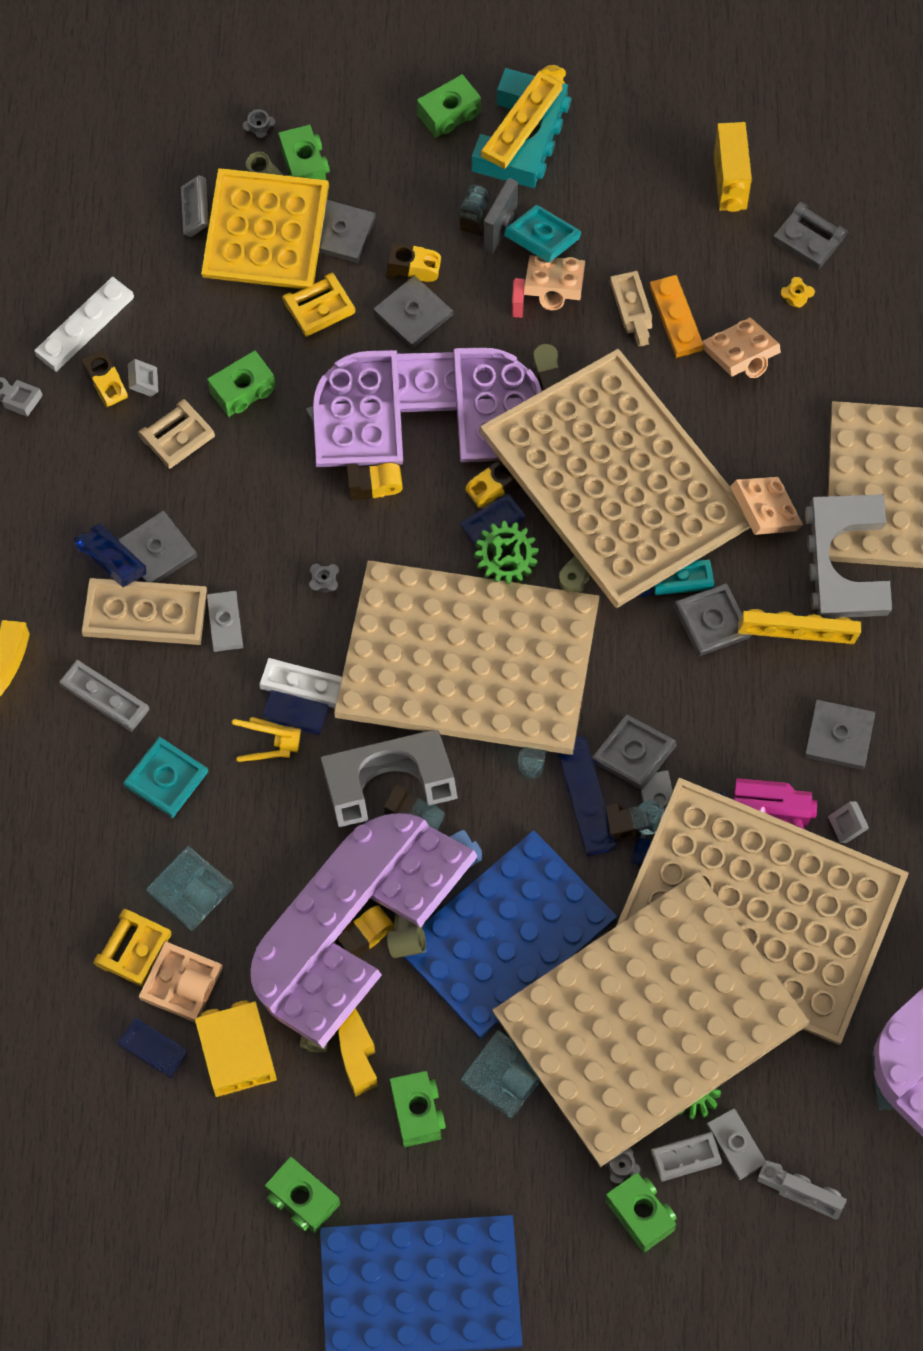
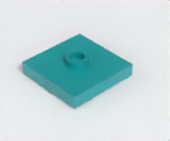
(542, 233)
(165, 777)

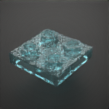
(190, 888)
(501, 1075)

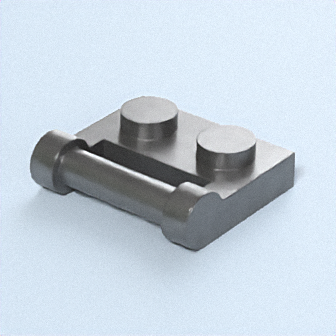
(805, 242)

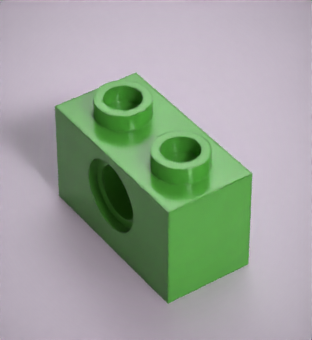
(455, 94)
(303, 143)
(249, 371)
(409, 1090)
(295, 1178)
(644, 1231)

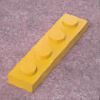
(521, 120)
(799, 627)

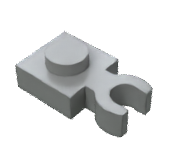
(19, 397)

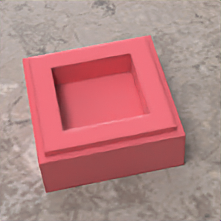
(518, 297)

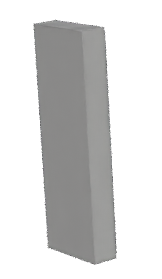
(104, 695)

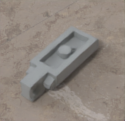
(801, 1190)

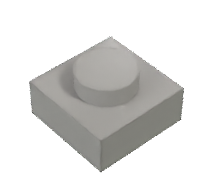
(142, 377)
(848, 822)

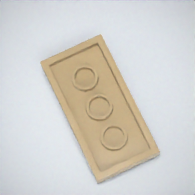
(145, 611)

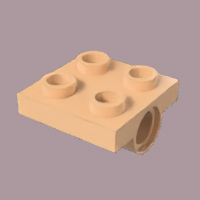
(559, 275)
(742, 348)
(766, 505)
(180, 982)

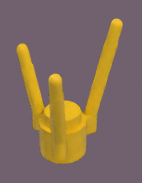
(285, 737)

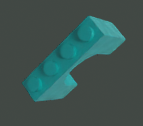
(529, 161)

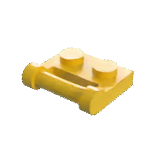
(321, 311)
(141, 951)

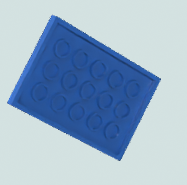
(508, 931)
(421, 1286)

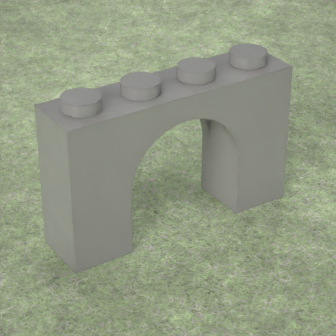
(834, 594)
(416, 754)

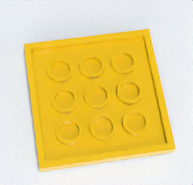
(265, 229)

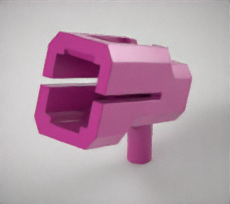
(777, 800)

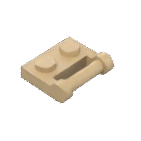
(181, 439)

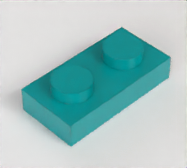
(692, 578)

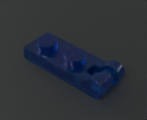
(111, 555)

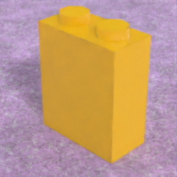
(732, 166)
(235, 1048)

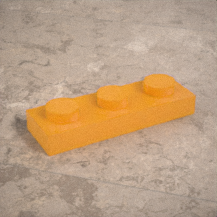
(676, 316)

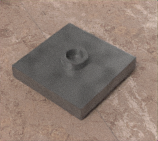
(500, 215)
(345, 231)
(413, 312)
(159, 547)
(710, 619)
(840, 734)
(634, 751)

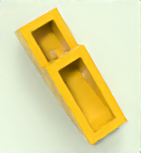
(13, 645)
(355, 1048)

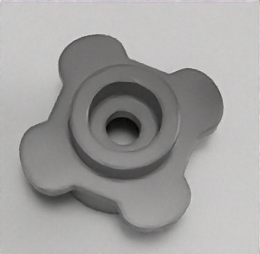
(255, 117)
(318, 583)
(630, 1168)

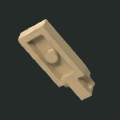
(632, 305)

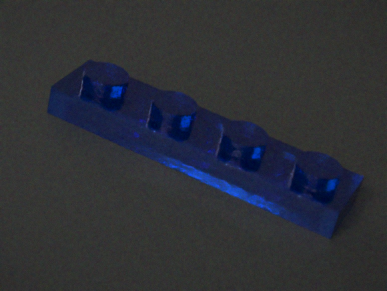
(587, 799)

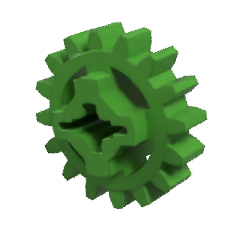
(513, 561)

